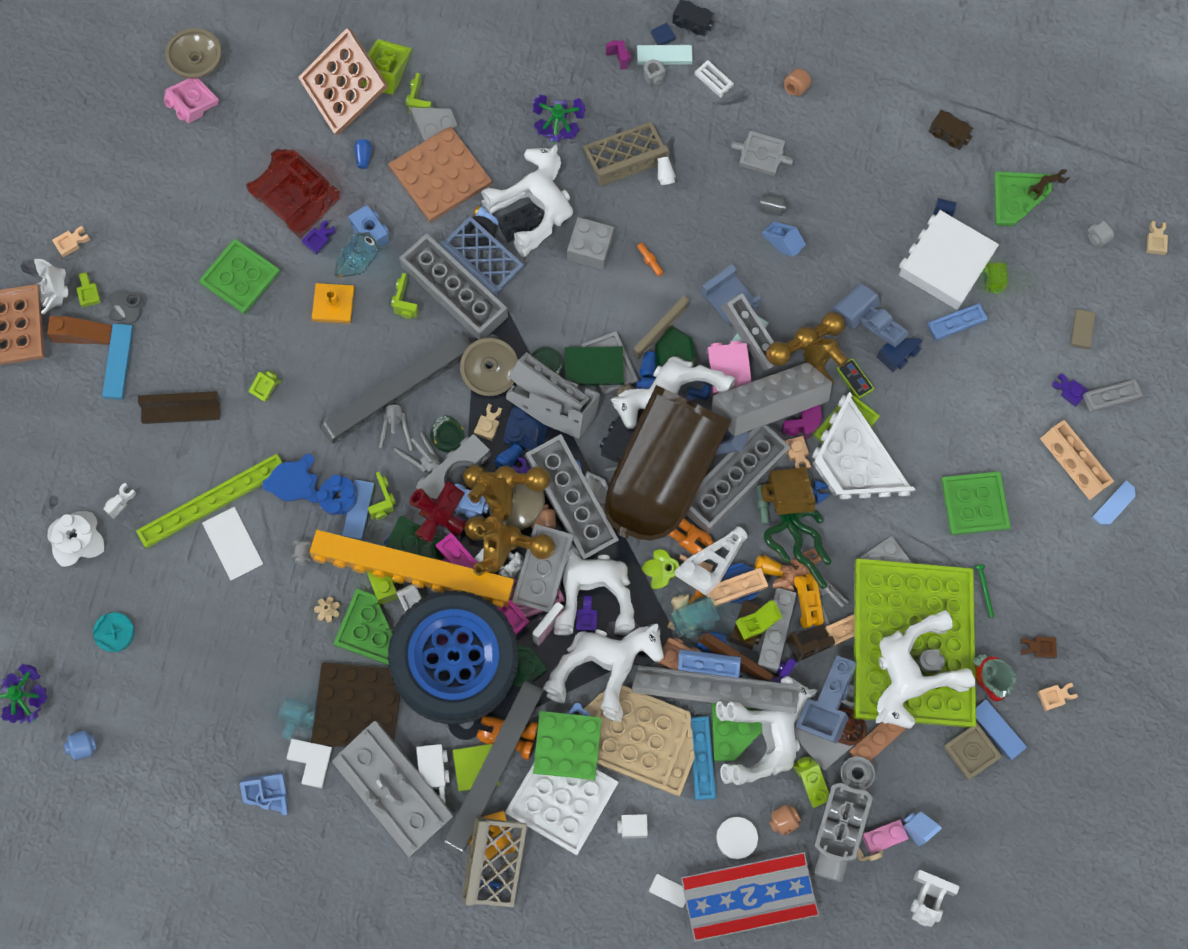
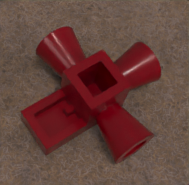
(438, 511)

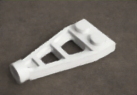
(699, 577)

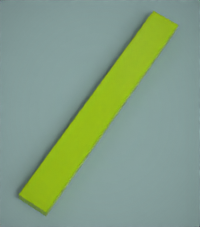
(207, 502)

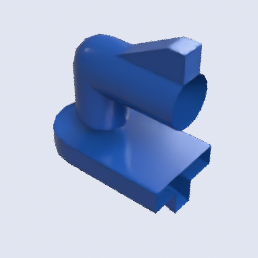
(699, 394)

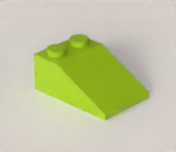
(390, 61)

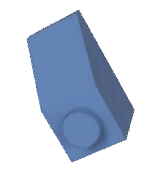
(784, 238)

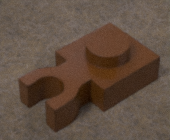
(1042, 647)

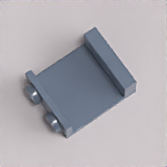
(723, 288)

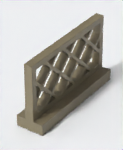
(631, 164)
(476, 859)

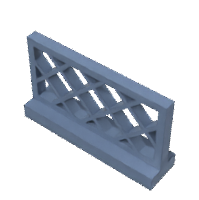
(467, 264)

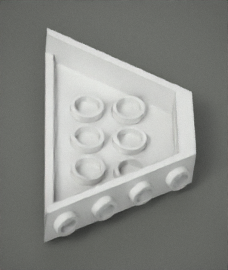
(854, 458)

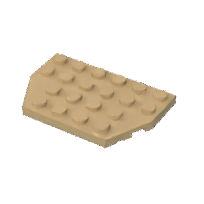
(649, 742)

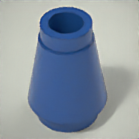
(362, 152)
(648, 365)
(508, 456)

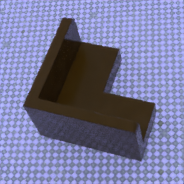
(809, 643)

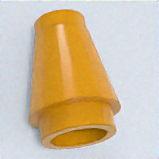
(768, 566)

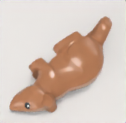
(796, 569)

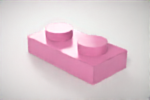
(885, 837)

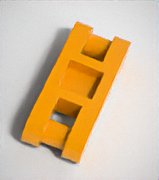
(809, 601)

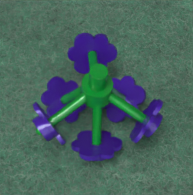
(558, 113)
(13, 689)

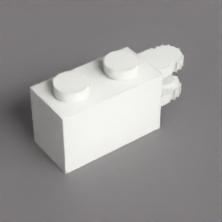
(432, 769)

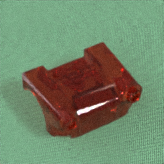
(294, 191)

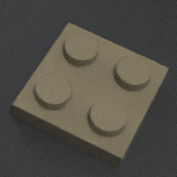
(972, 752)

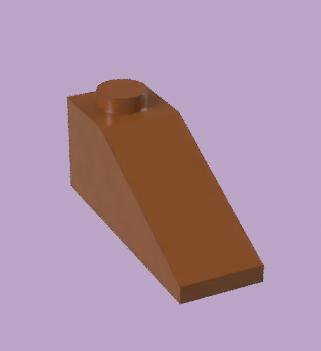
(78, 331)

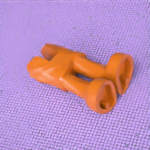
(692, 534)
(524, 747)

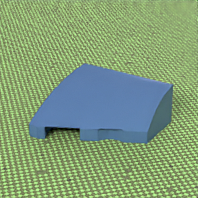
(266, 791)

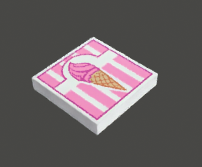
(547, 624)

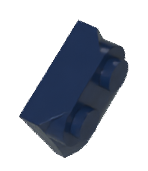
(524, 430)

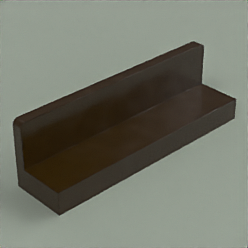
(179, 407)

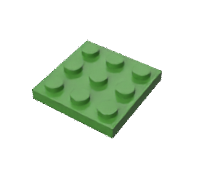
(239, 276)
(975, 503)
(567, 745)

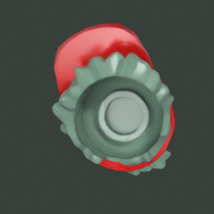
(994, 676)

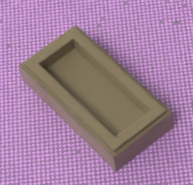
(1082, 329)

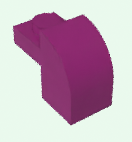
(806, 424)

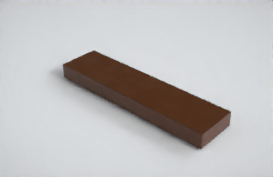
(747, 665)

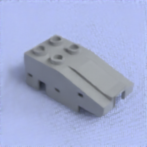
(550, 414)

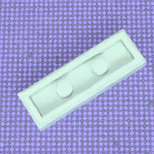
(665, 54)

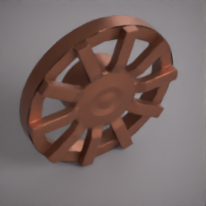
(851, 727)

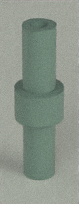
(762, 506)

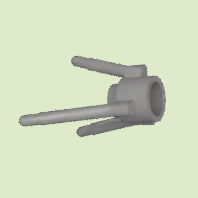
(394, 416)
(428, 460)
(830, 589)

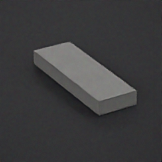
(1112, 395)

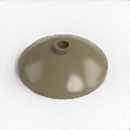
(193, 45)
(484, 379)
(525, 507)

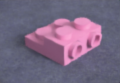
(190, 99)

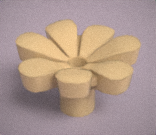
(327, 613)

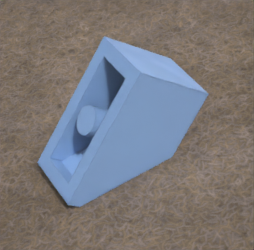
(920, 828)

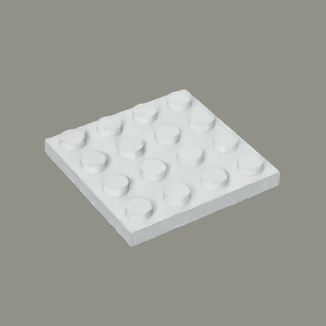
(561, 806)

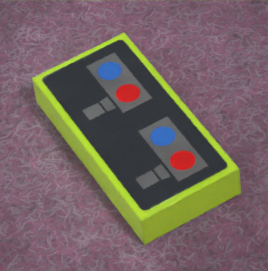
(855, 379)

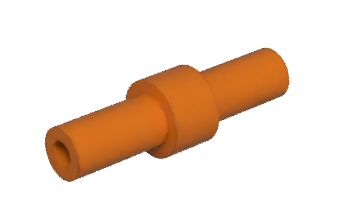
(650, 259)

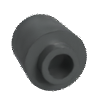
(773, 204)

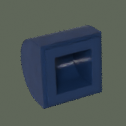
(945, 206)

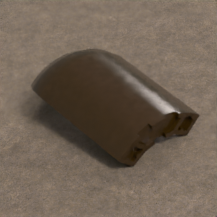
(662, 466)

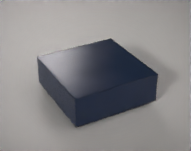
(663, 34)

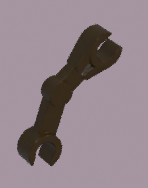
(1038, 188)

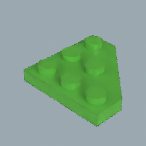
(1012, 196)
(365, 628)
(732, 737)

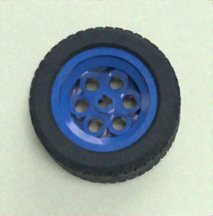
(451, 615)

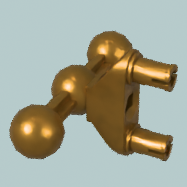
(816, 350)
(498, 485)
(501, 539)

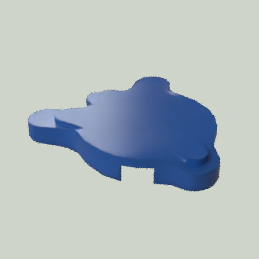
(292, 481)

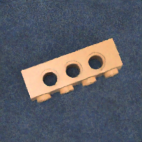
(1077, 459)

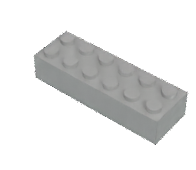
(453, 287)
(772, 398)
(736, 477)
(573, 497)

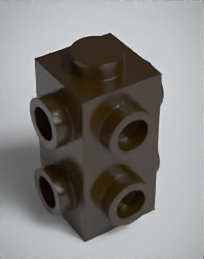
(951, 130)

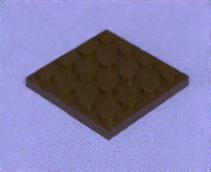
(351, 701)

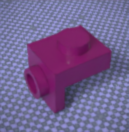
(619, 48)

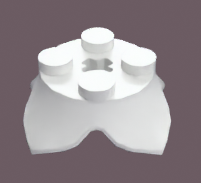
(52, 285)
(86, 544)

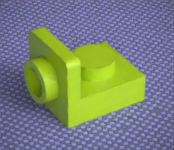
(264, 384)

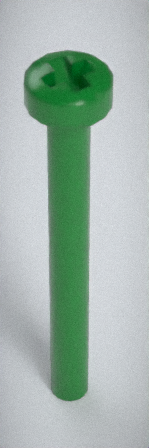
(985, 590)

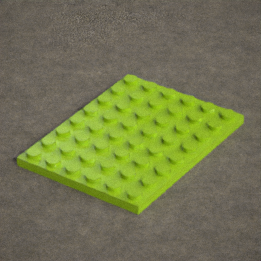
(894, 598)

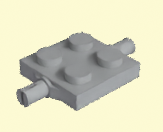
(762, 153)

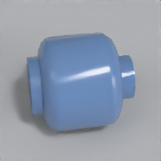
(80, 745)

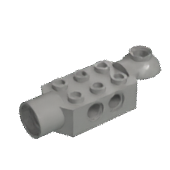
(844, 820)

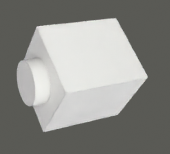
(633, 826)

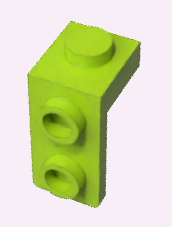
(411, 100)
(404, 309)
(383, 508)
(759, 621)
(812, 780)

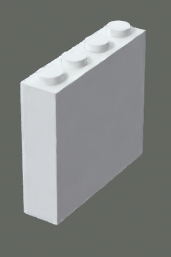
(947, 259)

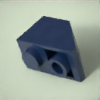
(897, 356)

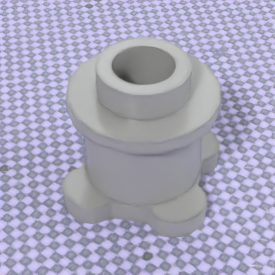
(301, 552)

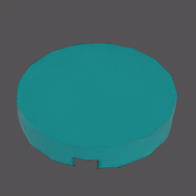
(113, 632)

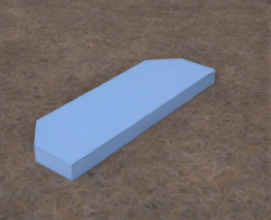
(1115, 504)

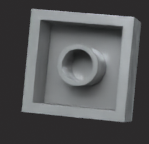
(590, 243)

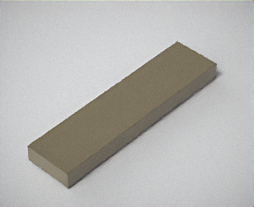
(660, 328)

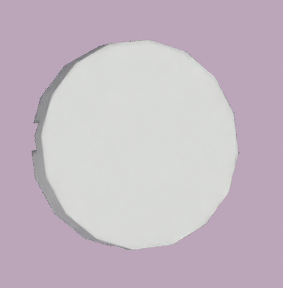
(737, 838)

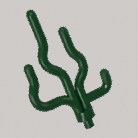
(792, 523)

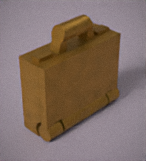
(790, 491)

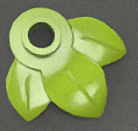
(657, 568)

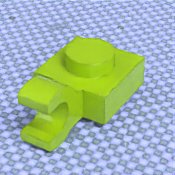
(88, 292)

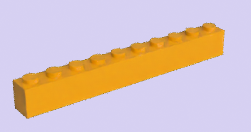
(408, 567)

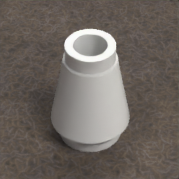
(665, 171)

